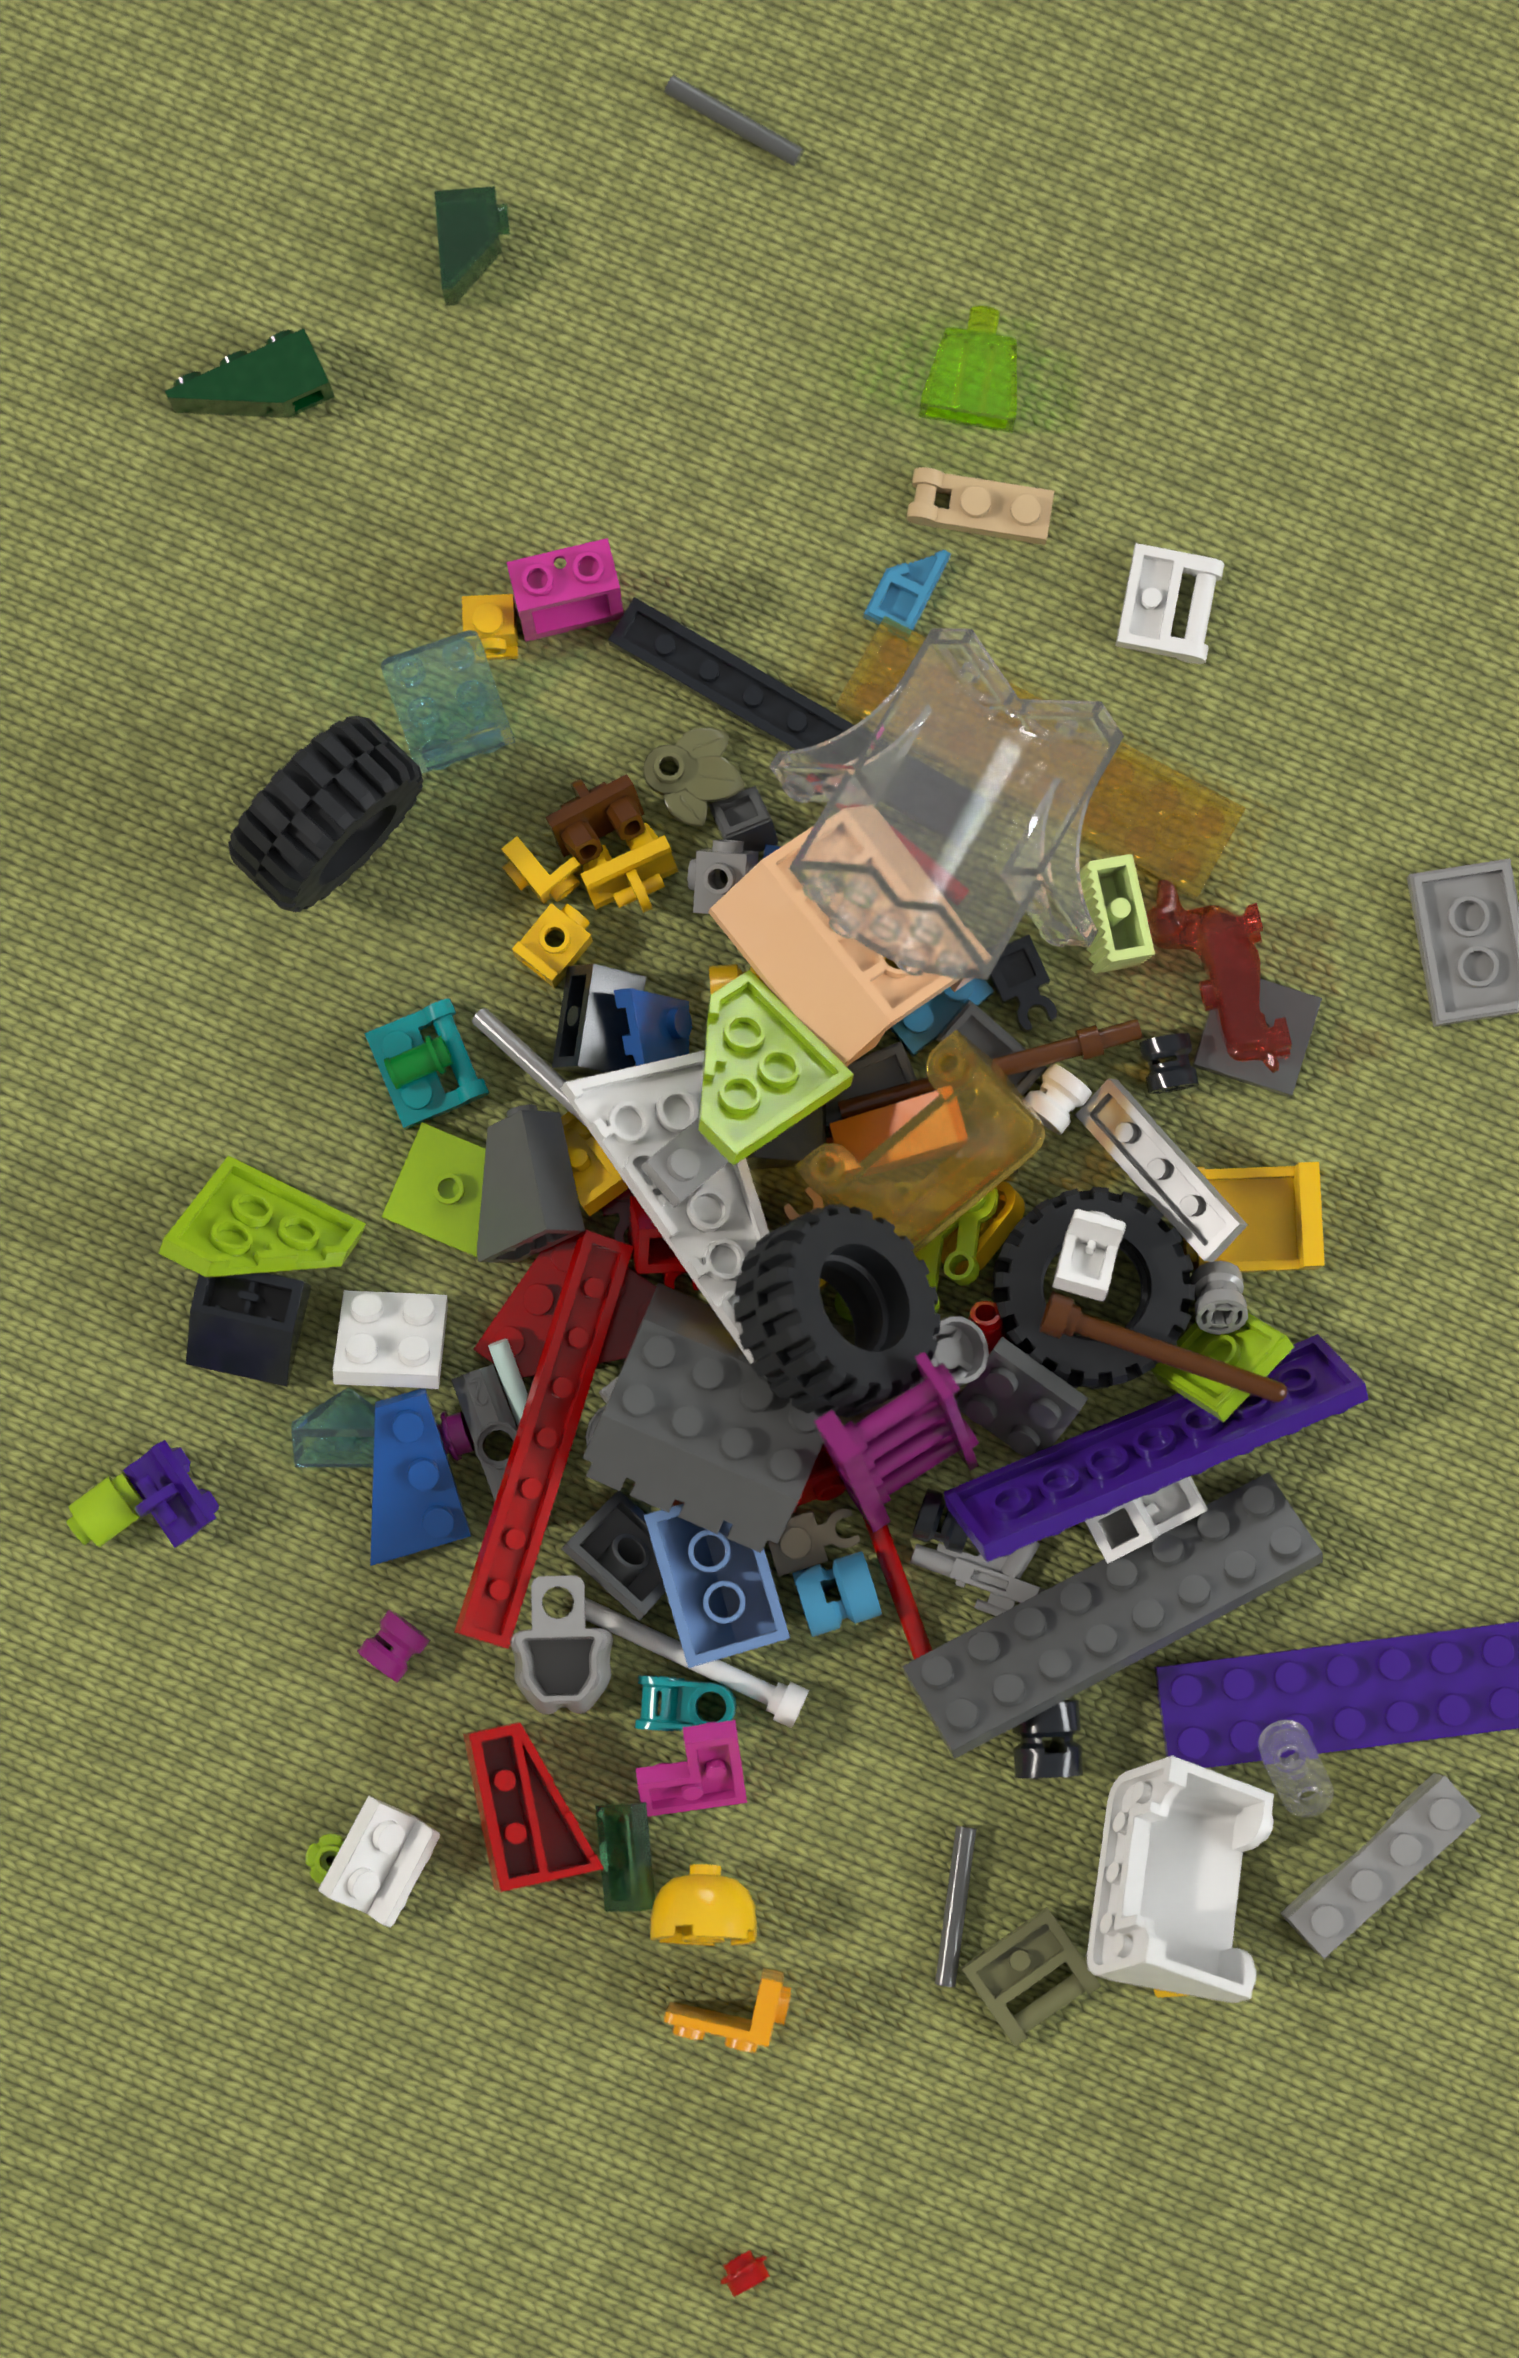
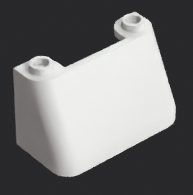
(1174, 1880)

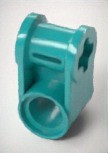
(678, 1702)

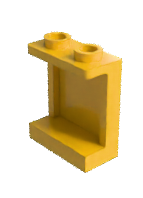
(1281, 1216)

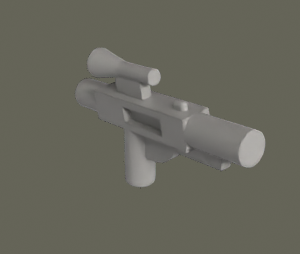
(997, 1576)

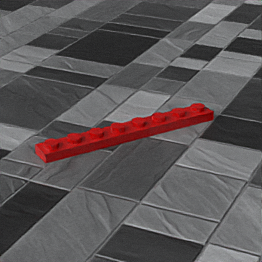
(544, 1439)

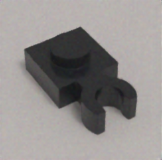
(1018, 977)

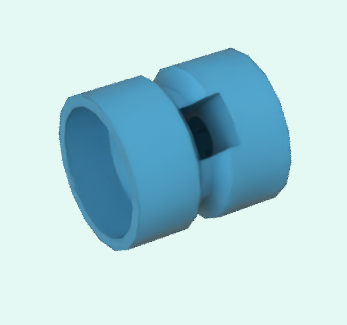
(855, 1589)

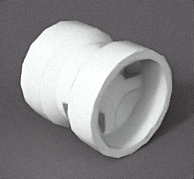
(1058, 1097)

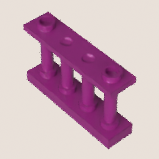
(898, 1441)

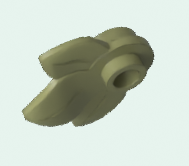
(701, 774)

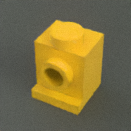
(495, 622)
(548, 961)

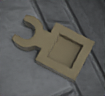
(804, 1541)

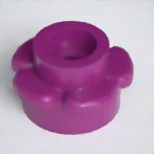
(455, 1435)

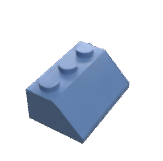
(715, 1589)

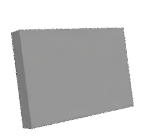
(1468, 940)

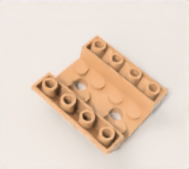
(824, 979)

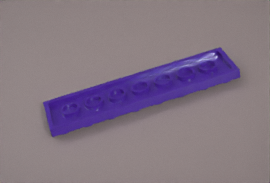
(1144, 1454)
(1344, 1694)

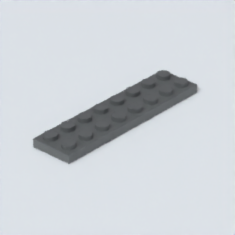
(1111, 1616)

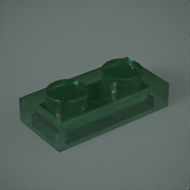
(625, 1856)

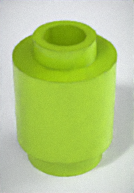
(104, 1510)

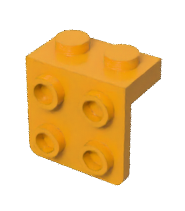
(740, 2033)

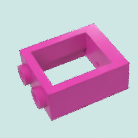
(569, 597)

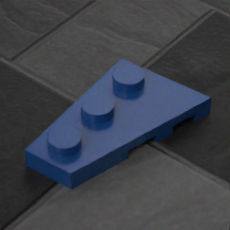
(412, 1481)

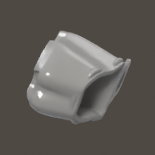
(559, 1658)

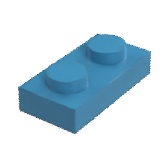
(927, 1021)

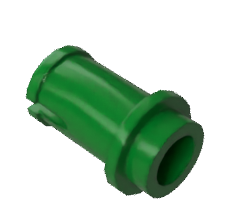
(419, 1061)

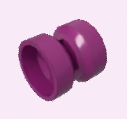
(395, 1633)

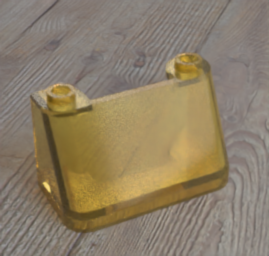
(940, 1157)

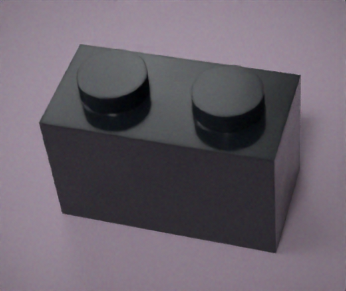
(591, 1023)

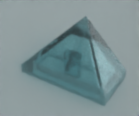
(335, 1433)

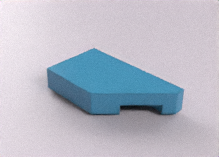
(906, 590)

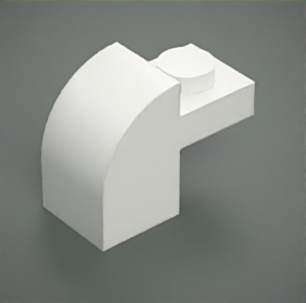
(1145, 1518)

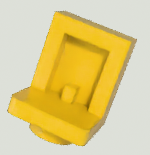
(527, 871)

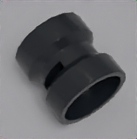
(1169, 1075)
(928, 1520)

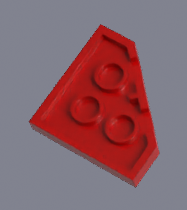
(532, 1304)

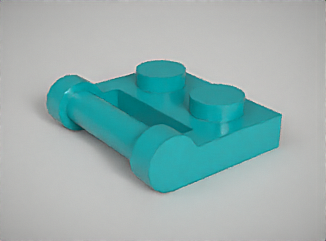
(426, 1097)

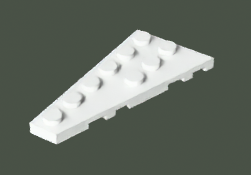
(713, 1228)

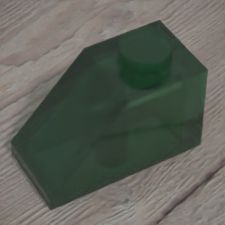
(468, 236)

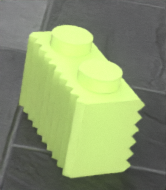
(1118, 913)

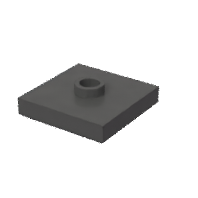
(1275, 1002)

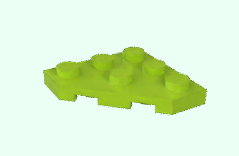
(760, 1069)
(258, 1226)

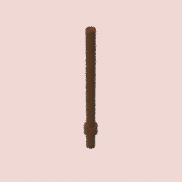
(1087, 1043)

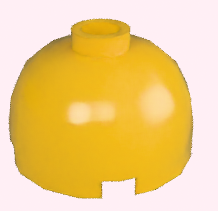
(703, 1910)

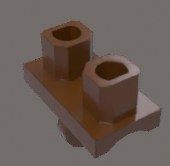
(594, 815)

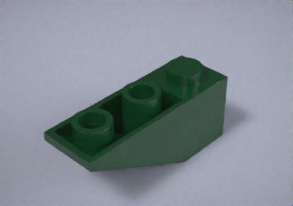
(265, 383)

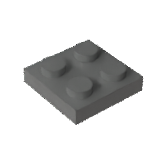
(1020, 1400)

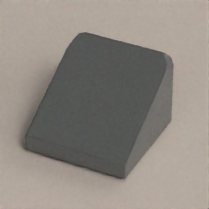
(745, 820)

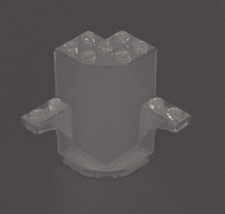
(952, 814)

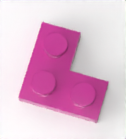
(704, 1781)

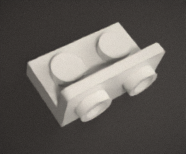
(380, 1861)

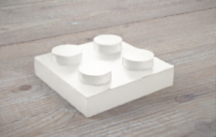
(390, 1339)

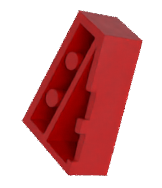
(521, 1812)

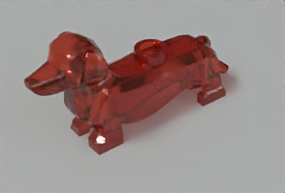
(1232, 971)

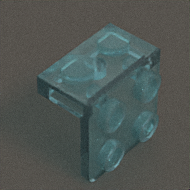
(447, 701)

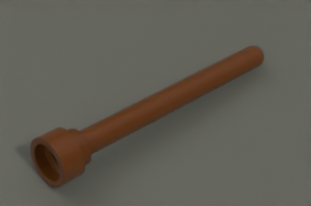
(1066, 1318)

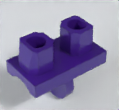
(170, 1493)

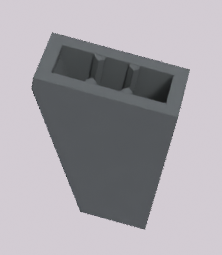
(526, 1187)

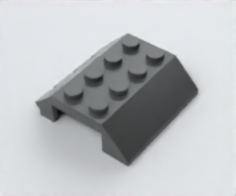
(702, 1427)

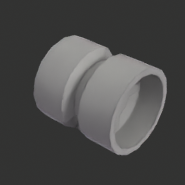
(961, 1349)

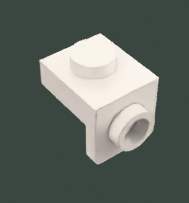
(1089, 1254)

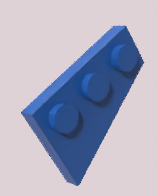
(656, 1025)

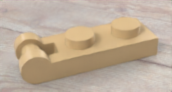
(981, 506)

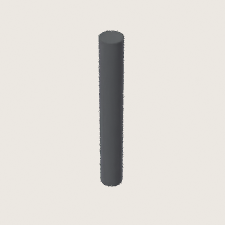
(733, 120)
(955, 1906)

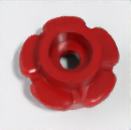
(744, 2272)

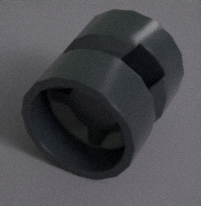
(1064, 1755)

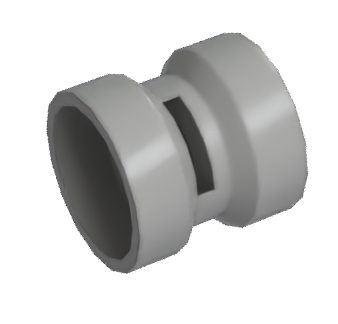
(1219, 1297)

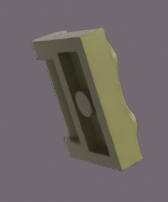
(1019, 1963)

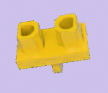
(630, 874)

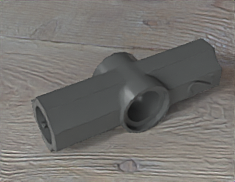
(485, 1412)

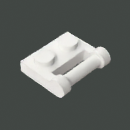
(1153, 599)

